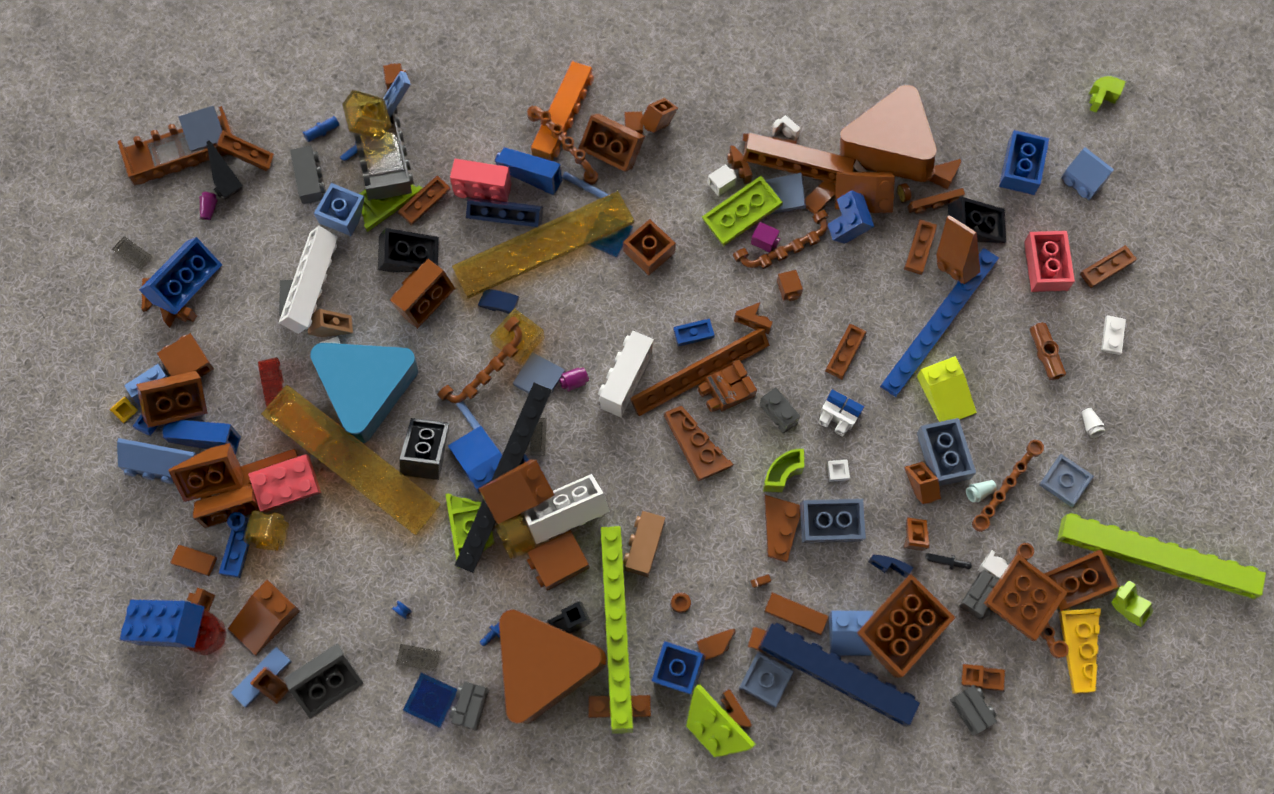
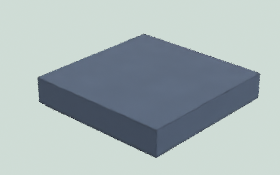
(201, 127)
(790, 191)
(538, 371)
(1066, 480)
(766, 679)

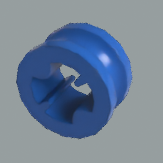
(236, 515)
(402, 610)

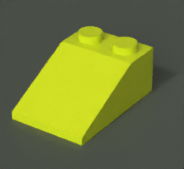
(947, 390)

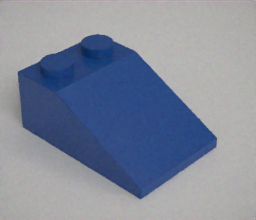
(476, 456)

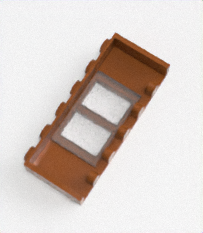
(164, 153)

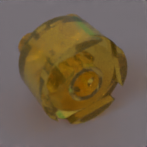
(266, 531)
(516, 536)

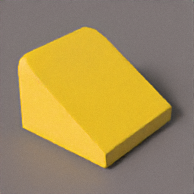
(124, 409)

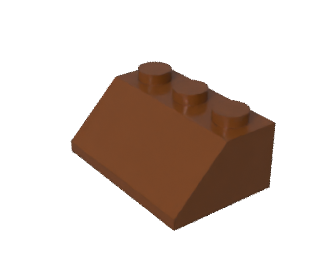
(217, 508)

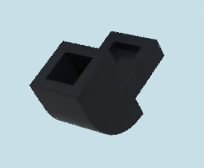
(571, 619)

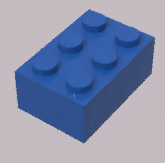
(1024, 162)

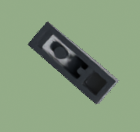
(224, 179)

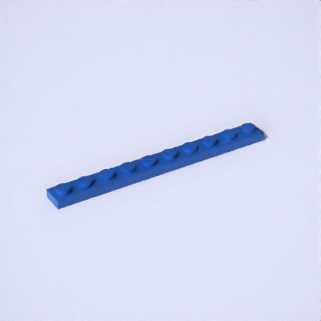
(936, 327)

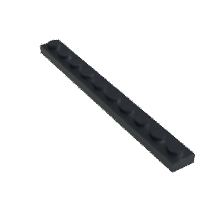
(511, 458)

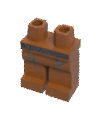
(728, 387)

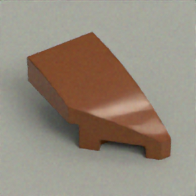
(716, 644)

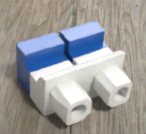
(831, 410)

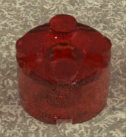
(213, 637)

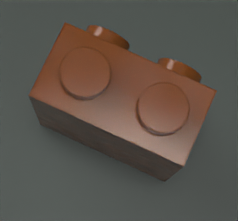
(185, 357)

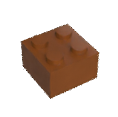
(649, 247)

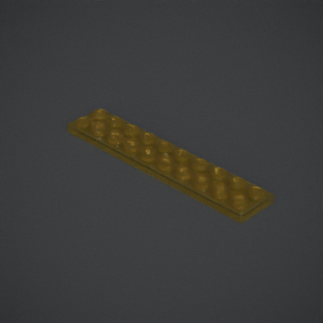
(543, 244)
(351, 460)

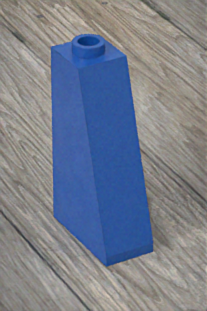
(531, 169)
(201, 434)

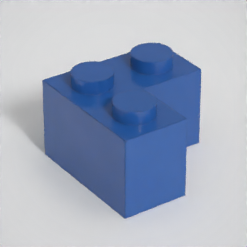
(854, 218)

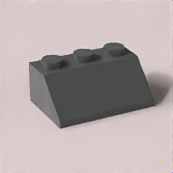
(323, 680)

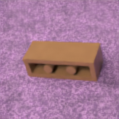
(644, 543)

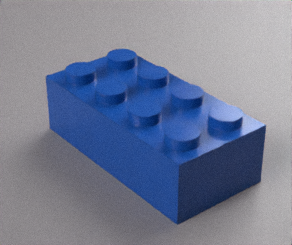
(162, 623)

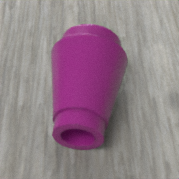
(207, 205)

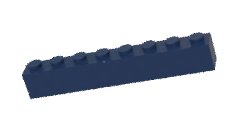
(839, 675)

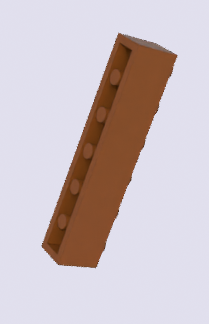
(795, 158)

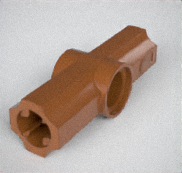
(1051, 362)

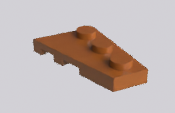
(781, 526)

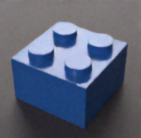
(678, 668)

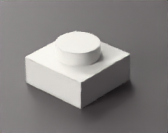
(838, 470)

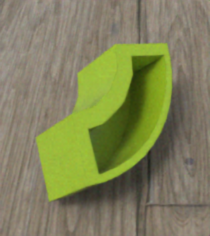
(782, 469)

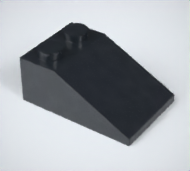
(983, 218)
(405, 250)
(424, 449)

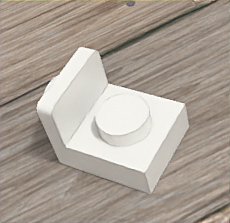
(787, 126)

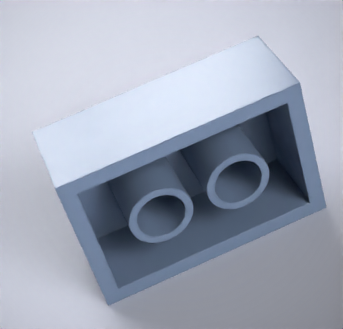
(946, 451)
(832, 520)

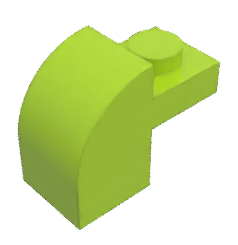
(1105, 88)
(1131, 605)

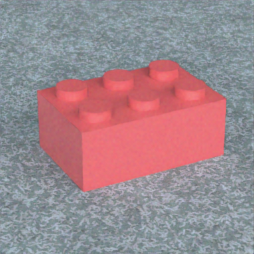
(480, 180)
(1049, 261)
(284, 483)

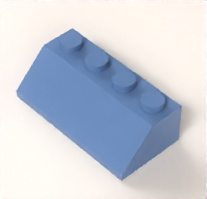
(149, 459)

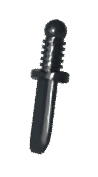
(948, 561)

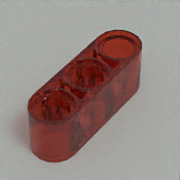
(271, 378)

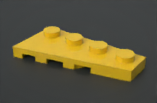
(1081, 633)

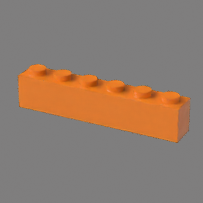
(562, 109)

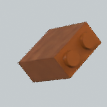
(557, 560)

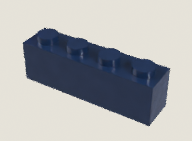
(504, 212)

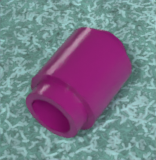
(574, 379)

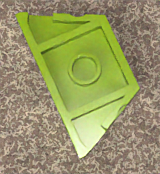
(378, 210)
(461, 515)
(714, 726)

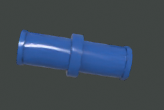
(321, 129)

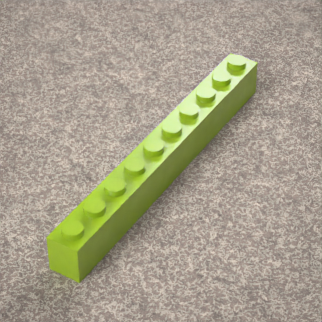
(1162, 556)
(616, 630)

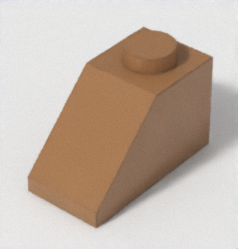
(330, 323)

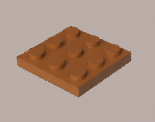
(1025, 597)

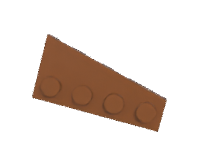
(698, 449)

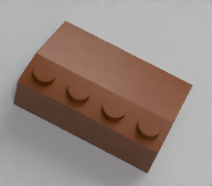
(905, 626)

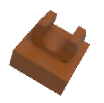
(201, 598)

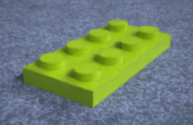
(742, 210)

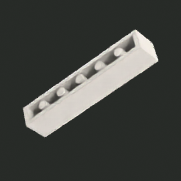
(308, 280)

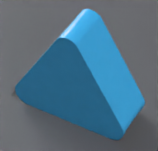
(363, 382)

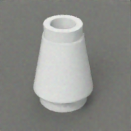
(1093, 424)

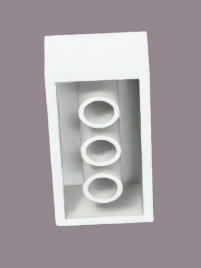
(626, 373)
(567, 509)

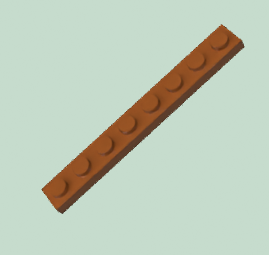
(699, 371)

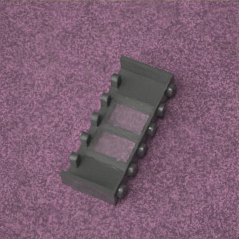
(384, 163)

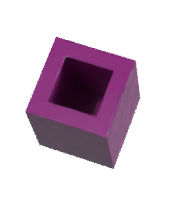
(765, 237)

